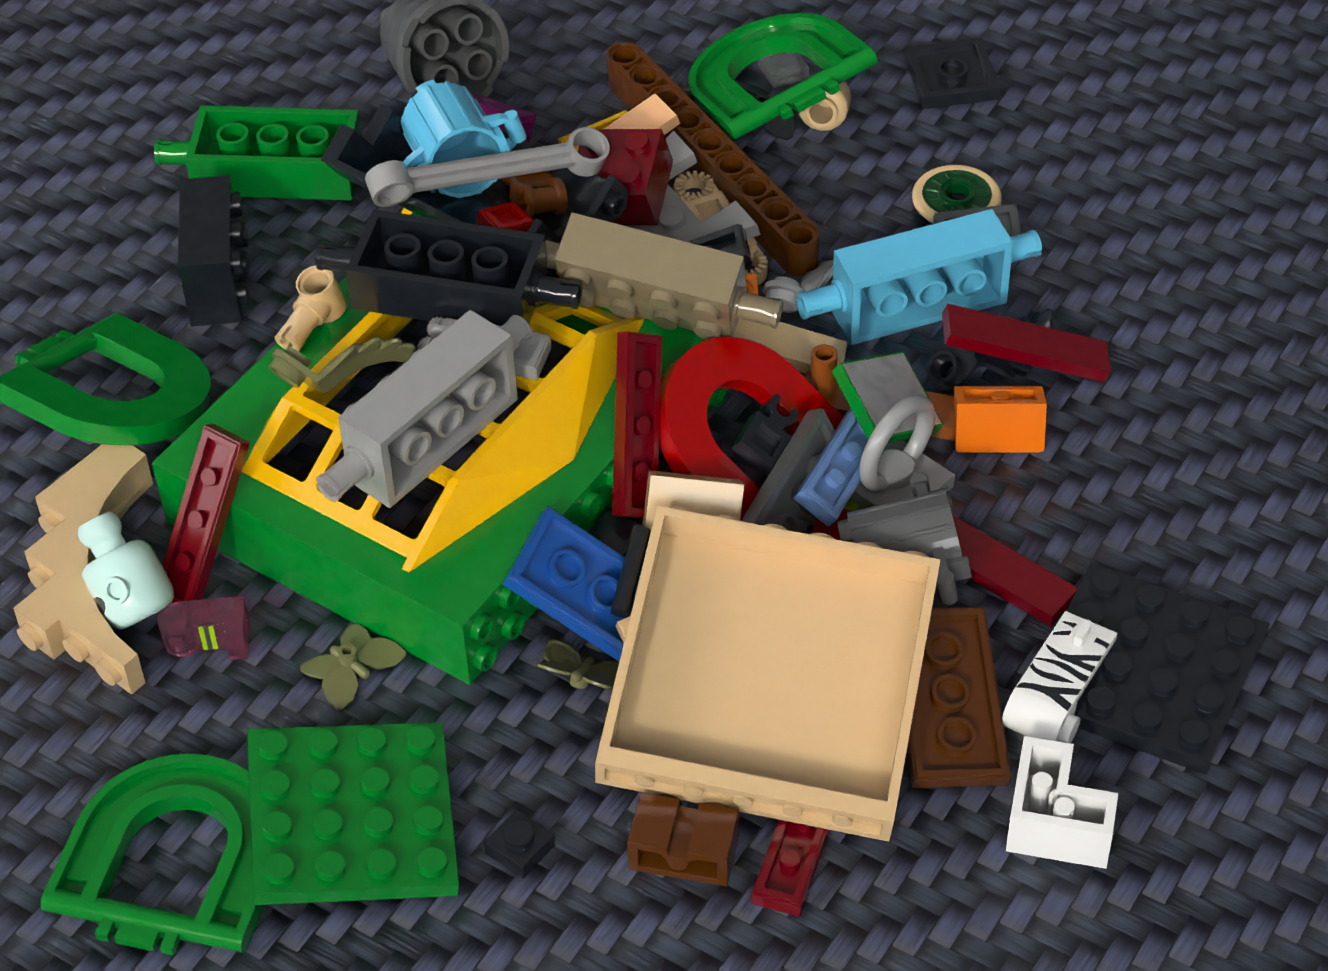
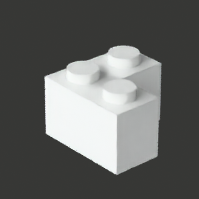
(1055, 817)

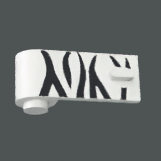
(1056, 678)

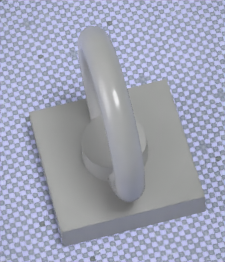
(888, 467)

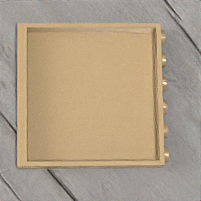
(769, 672)

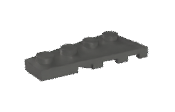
(775, 499)

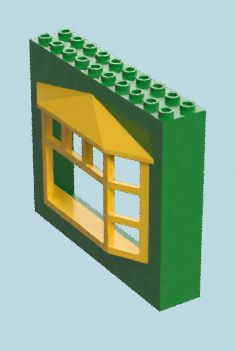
(445, 587)

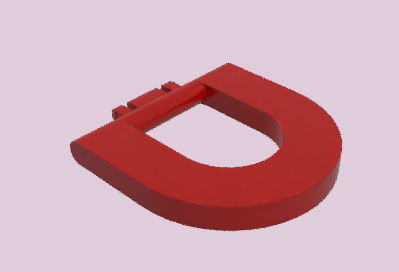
(726, 365)

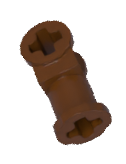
(538, 193)

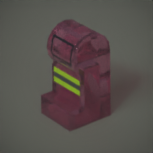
(206, 627)

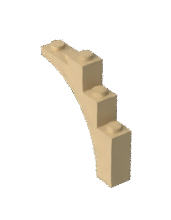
(61, 609)

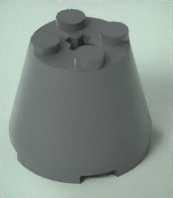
(445, 43)

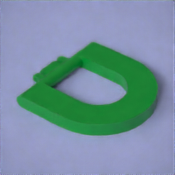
(809, 34)
(159, 417)
(111, 822)

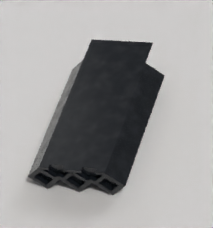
(384, 141)

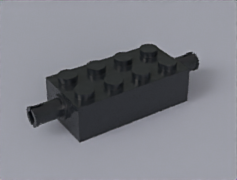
(445, 269)

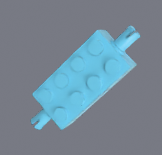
(915, 273)

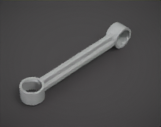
(394, 182)

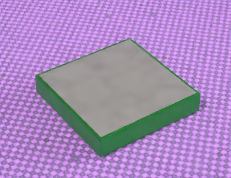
(876, 386)

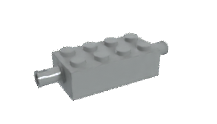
(427, 409)

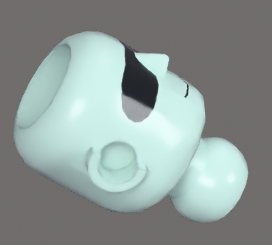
(124, 576)

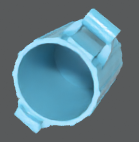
(450, 125)

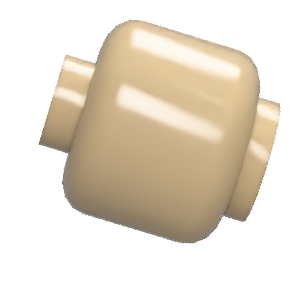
(829, 112)

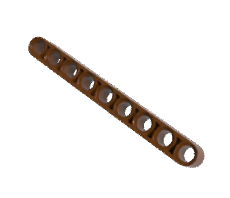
(783, 227)

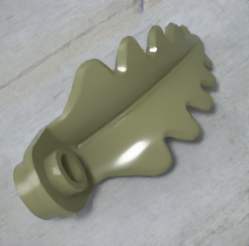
(294, 369)

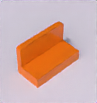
(1000, 419)

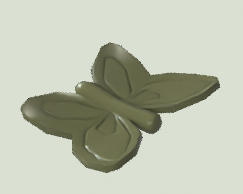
(352, 656)
(565, 660)

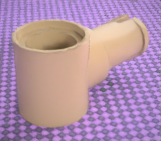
(318, 303)

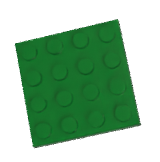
(350, 813)

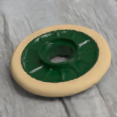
(932, 188)

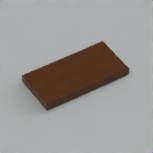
(957, 709)

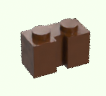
(683, 839)

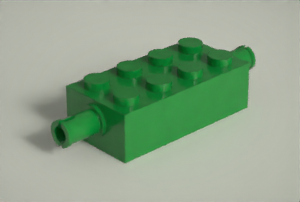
(264, 150)

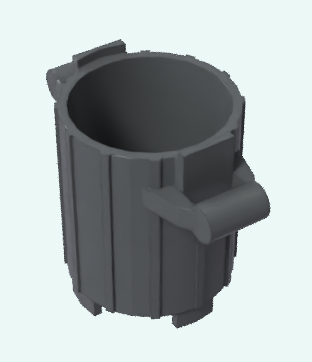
(915, 524)

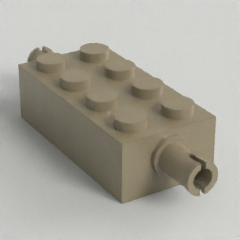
(658, 278)

